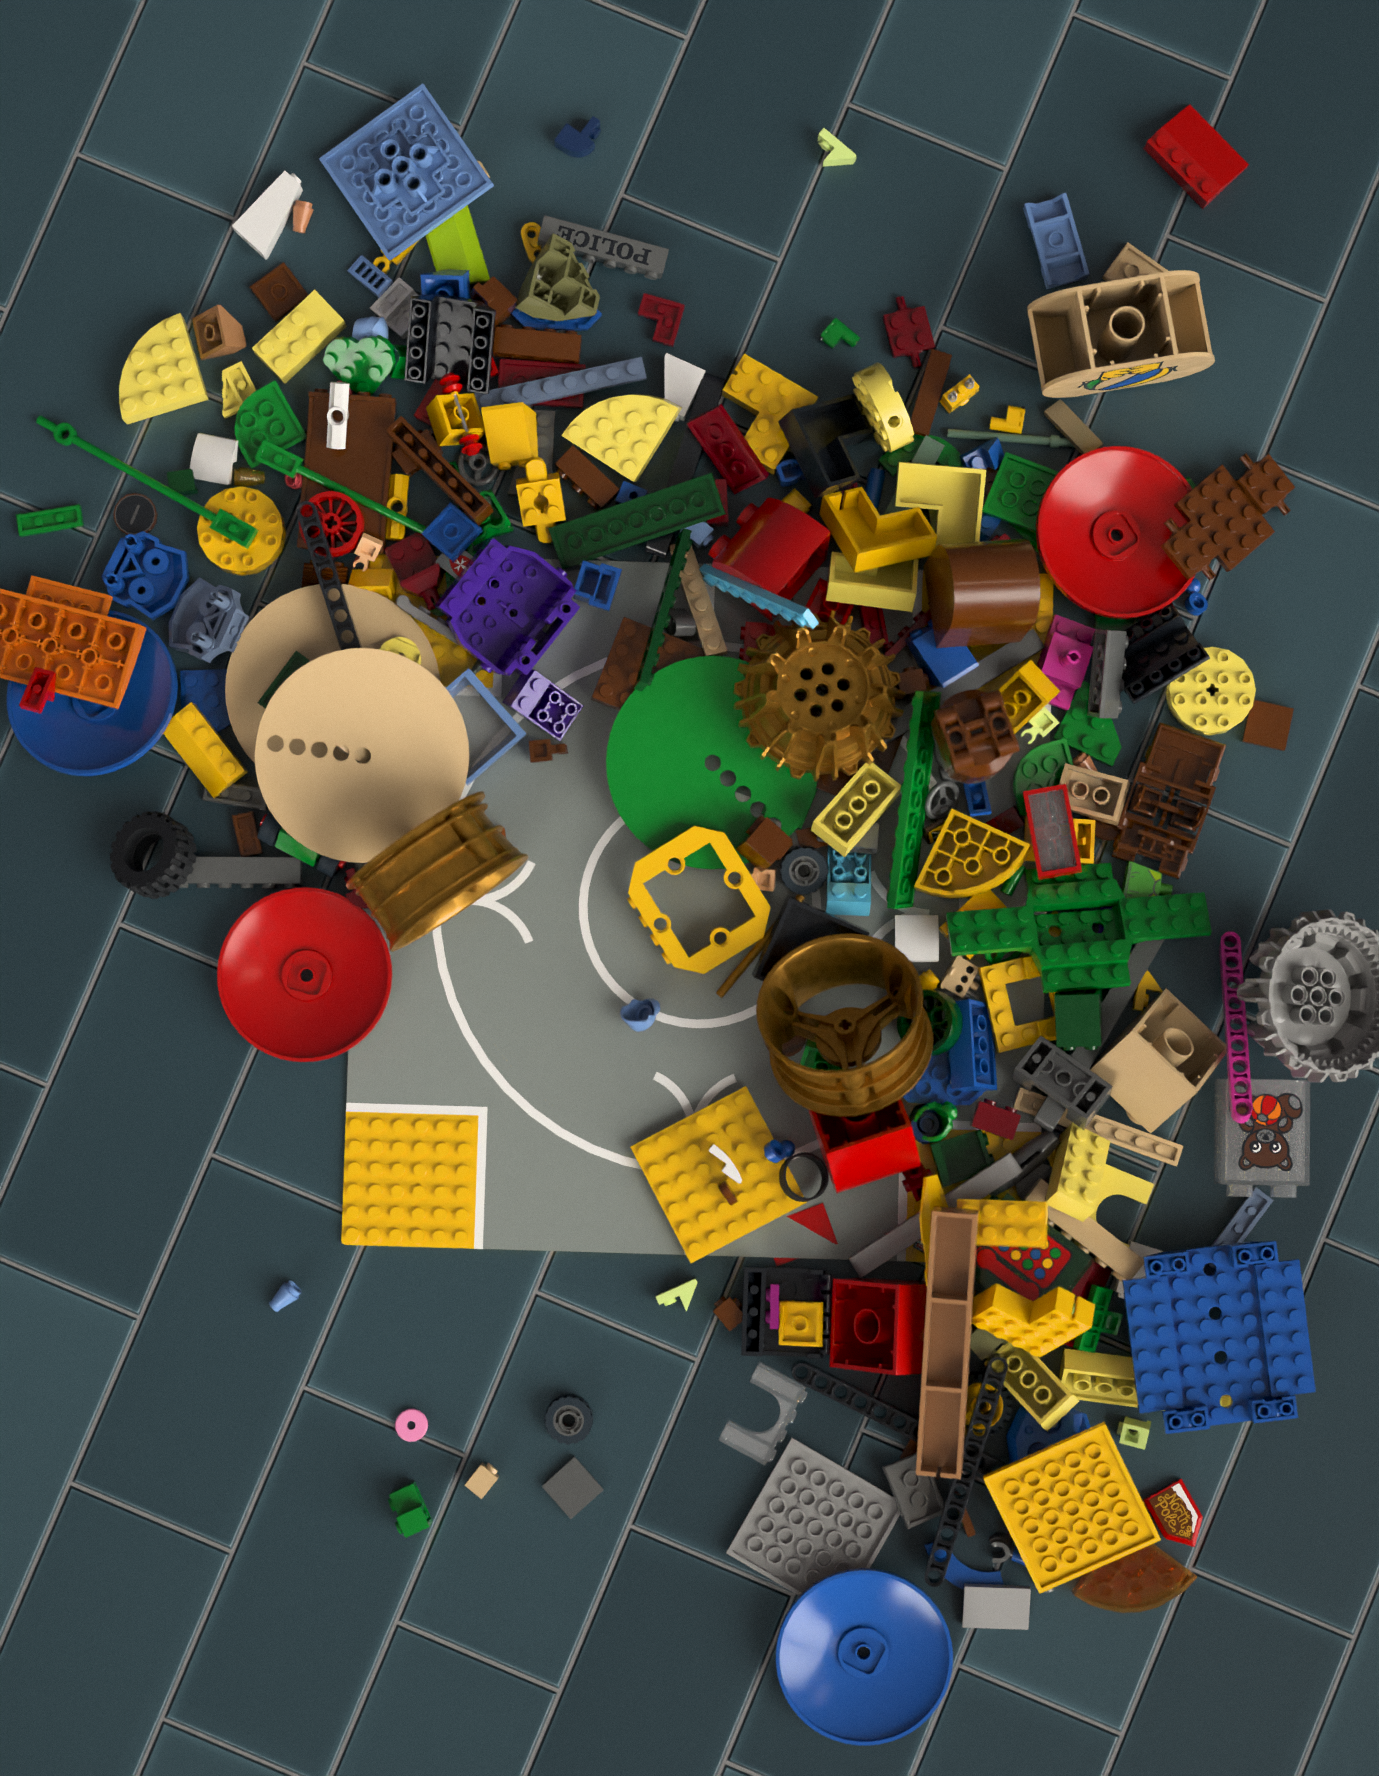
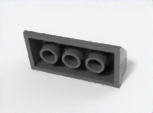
(1106, 673)

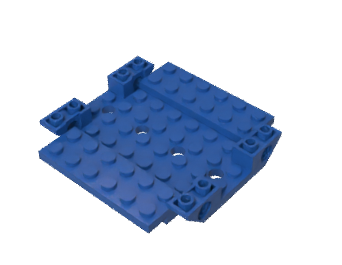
(1258, 1329)

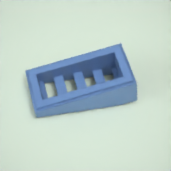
(387, 282)

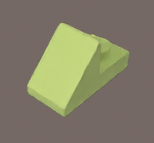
(839, 152)
(683, 1290)

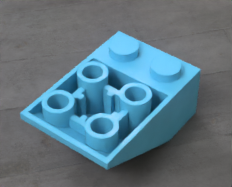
(848, 883)

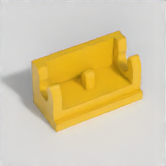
(375, 580)

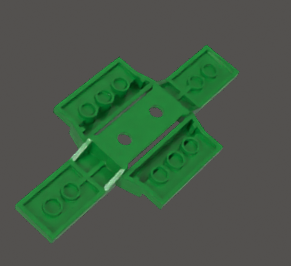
(1078, 955)

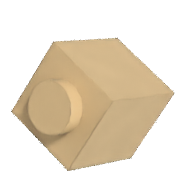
(482, 1479)

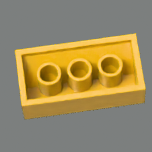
(204, 750)

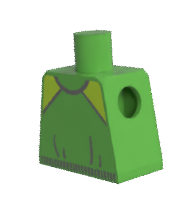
(1143, 882)

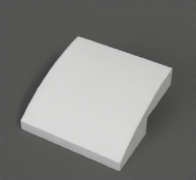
(395, 307)
(213, 458)
(917, 937)
(729, 1168)

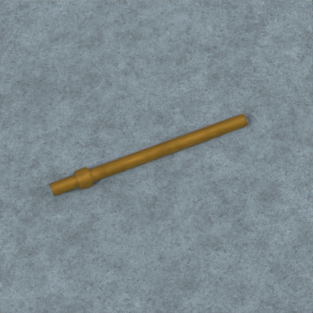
(747, 960)

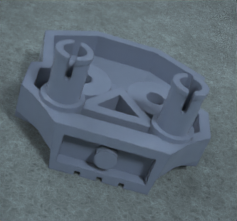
(207, 621)

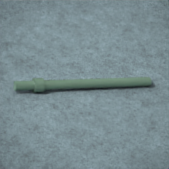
(1054, 440)

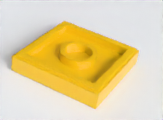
(801, 1323)

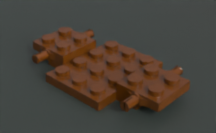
(1226, 516)

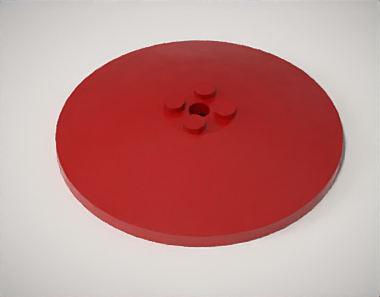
(1074, 523)
(264, 966)

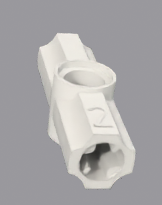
(337, 401)

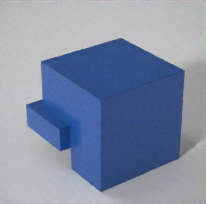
(597, 584)

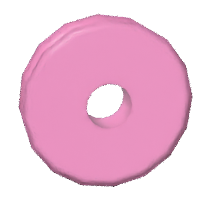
(418, 1418)

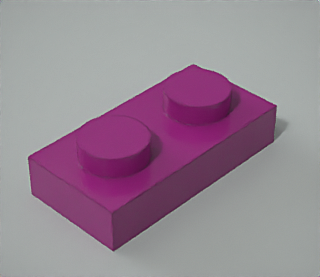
(772, 1315)

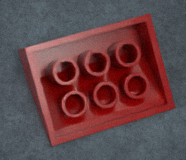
(1195, 156)

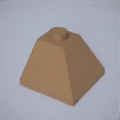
(218, 333)

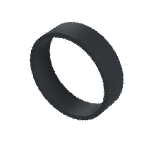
(824, 1176)

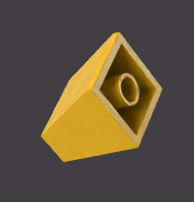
(510, 434)

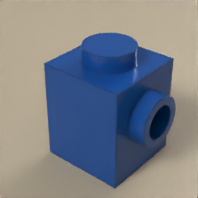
(629, 492)

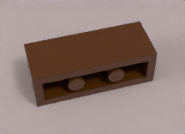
(586, 479)

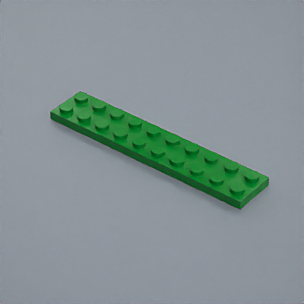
(912, 805)

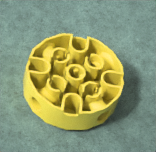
(883, 407)
(1223, 710)

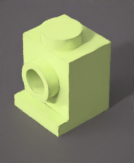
(1136, 1439)

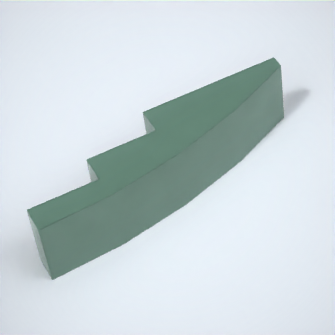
(927, 454)

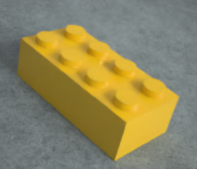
(1010, 1222)

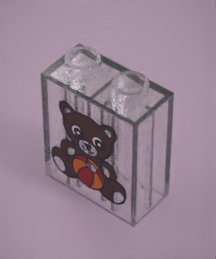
(1270, 1145)

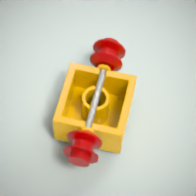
(456, 417)

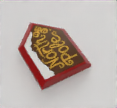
(1175, 1513)

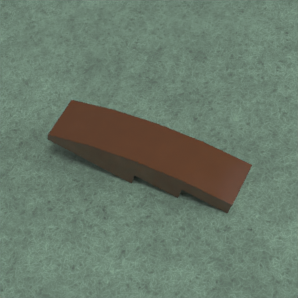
(930, 392)

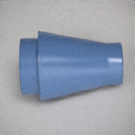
(285, 1295)

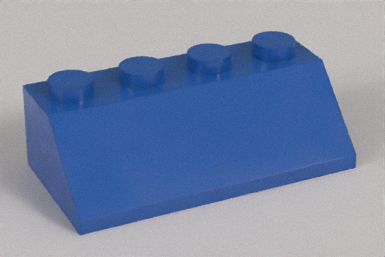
(973, 1055)

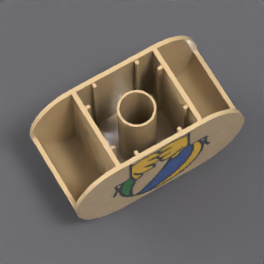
(1120, 334)

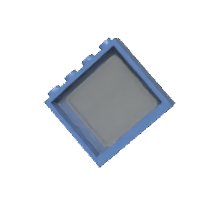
(487, 723)

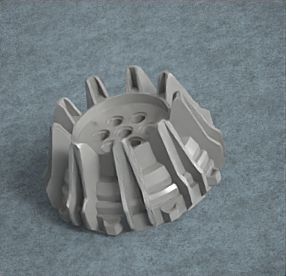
(1349, 1023)

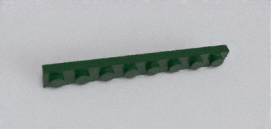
(661, 617)

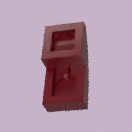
(1007, 821)

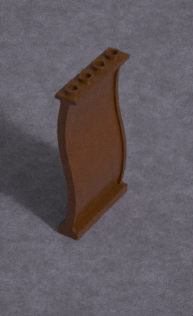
(360, 467)

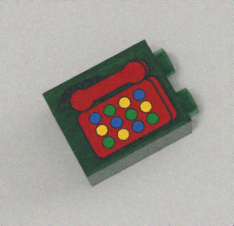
(1032, 1270)

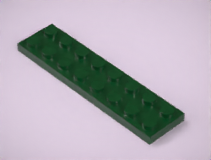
(637, 520)

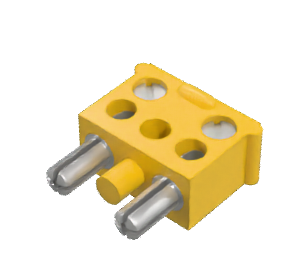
(959, 394)

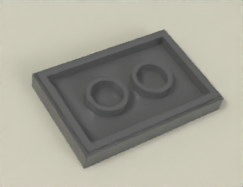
(914, 1494)

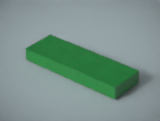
(50, 520)

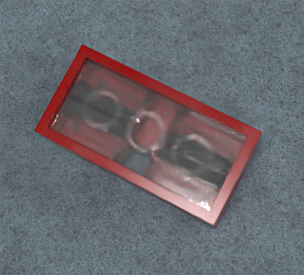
(1052, 831)

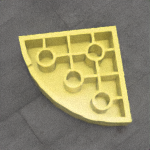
(161, 373)
(624, 431)

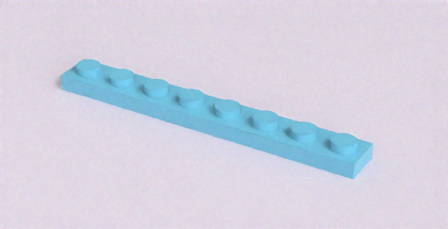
(759, 596)

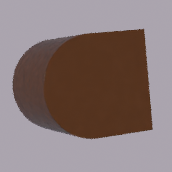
(982, 592)

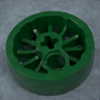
(953, 1020)

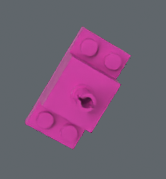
(1066, 657)

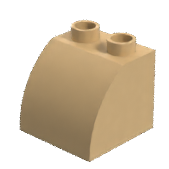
(1159, 1061)

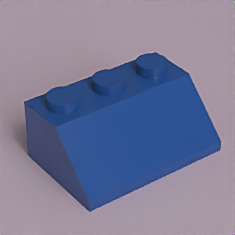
(446, 282)

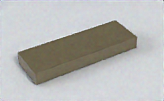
(1072, 427)

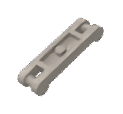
(422, 615)

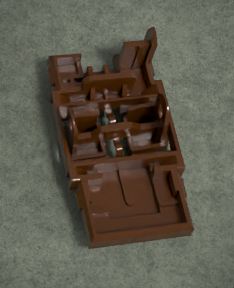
(1182, 764)

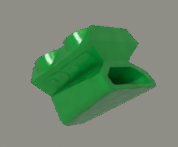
(496, 523)

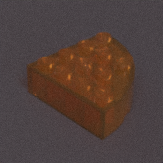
(1135, 1582)

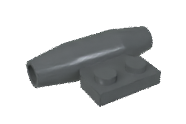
(1031, 1159)

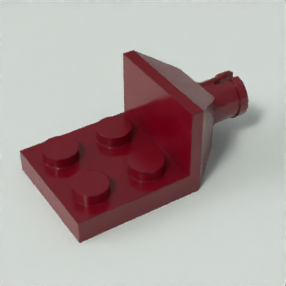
(416, 568)

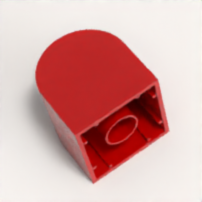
(866, 1145)

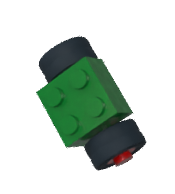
(275, 835)

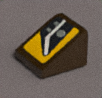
(932, 831)

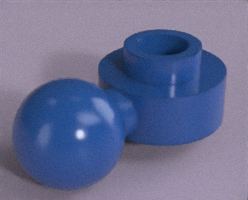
(1196, 602)
(776, 1151)

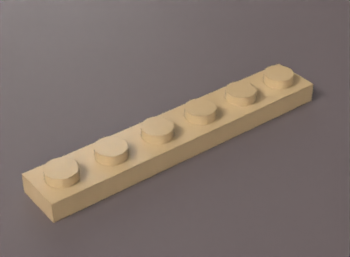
(701, 606)

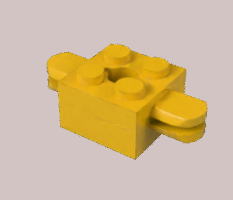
(540, 498)

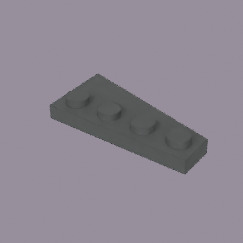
(545, 439)

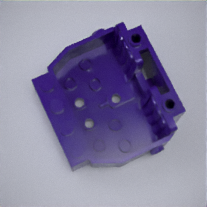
(525, 585)

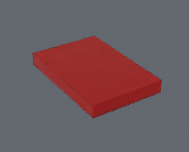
(816, 1220)

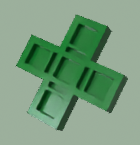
(1103, 1319)

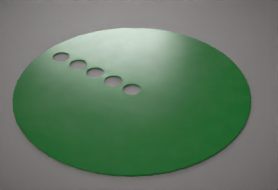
(661, 753)

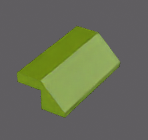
(457, 247)

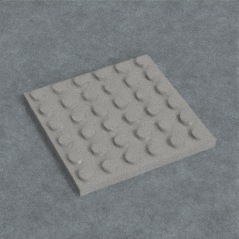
(813, 1521)

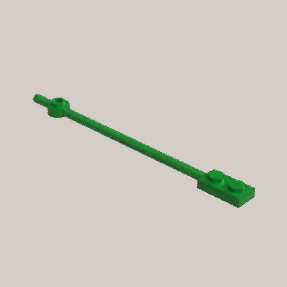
(291, 465)
(221, 522)

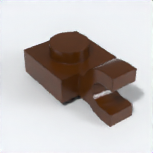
(543, 750)

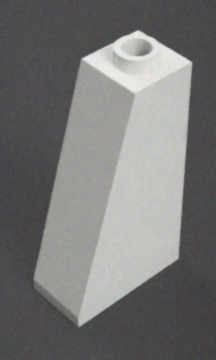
(269, 214)

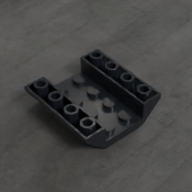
(450, 337)
(1159, 653)

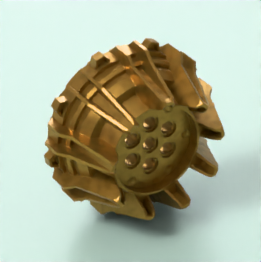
(785, 725)

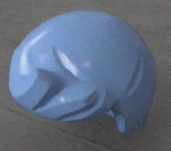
(640, 1014)

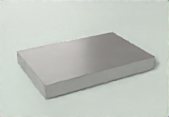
(996, 1606)

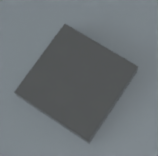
(572, 1487)

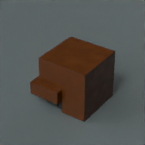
(496, 297)
(764, 843)

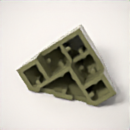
(557, 285)

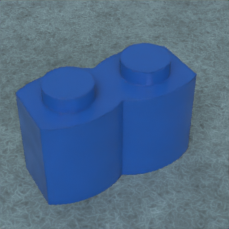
(789, 473)

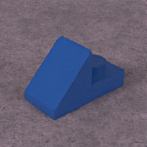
(984, 456)
(977, 799)

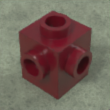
(914, 1180)

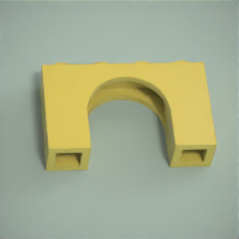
(1124, 1184)

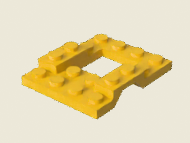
(1005, 1032)

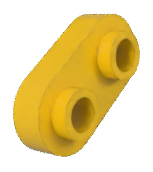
(530, 244)

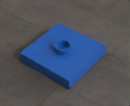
(452, 532)

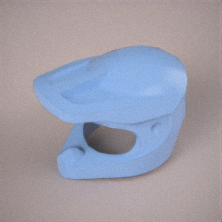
(370, 326)

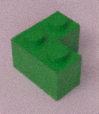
(411, 1510)

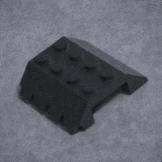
(794, 1285)

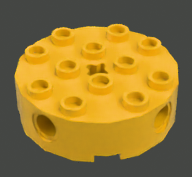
(254, 509)

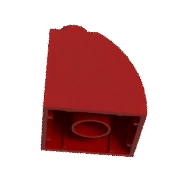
(773, 549)
(878, 1325)

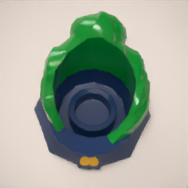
(932, 1121)

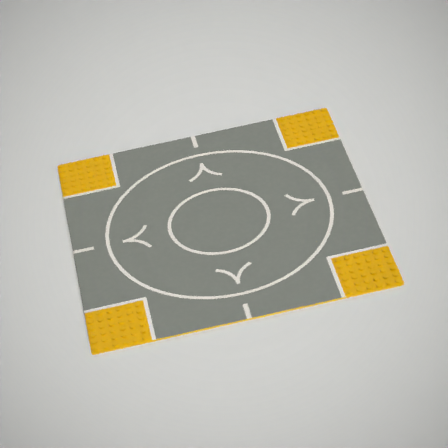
(502, 1070)

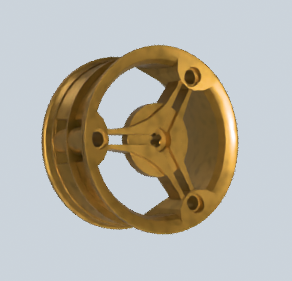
(436, 871)
(847, 1034)

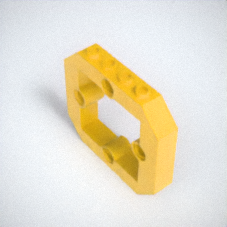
(736, 939)

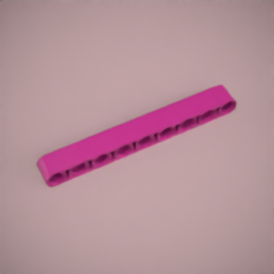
(1232, 1036)

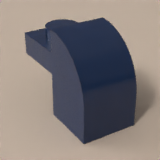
(576, 143)

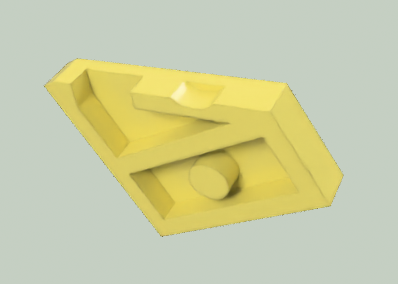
(236, 388)

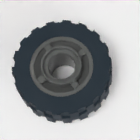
(803, 883)
(565, 1432)

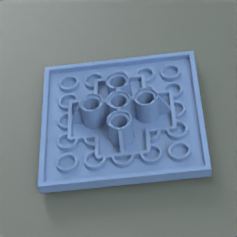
(446, 174)

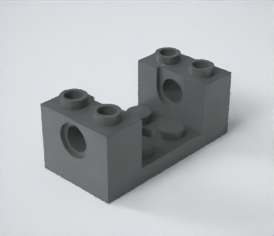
(1081, 1095)

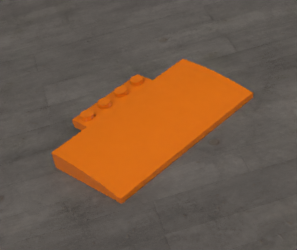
(71, 635)

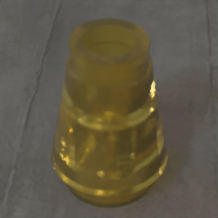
(248, 477)

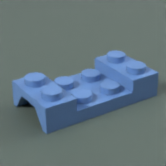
(1056, 241)

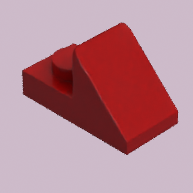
(39, 690)

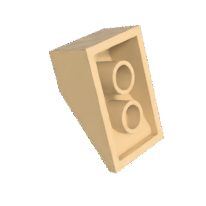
(1095, 793)

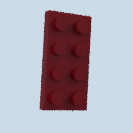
(521, 371)
(728, 449)

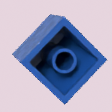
(940, 664)

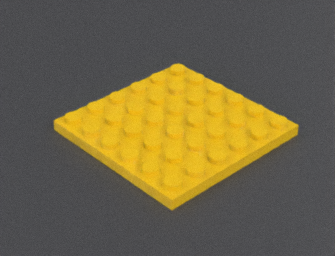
(688, 1175)
(1071, 1507)

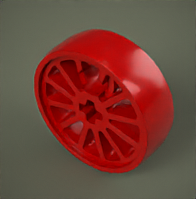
(326, 518)

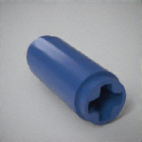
(875, 485)

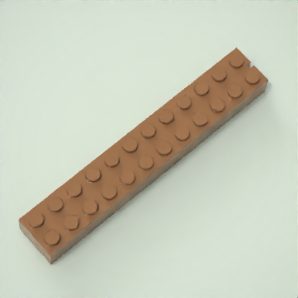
(947, 1341)

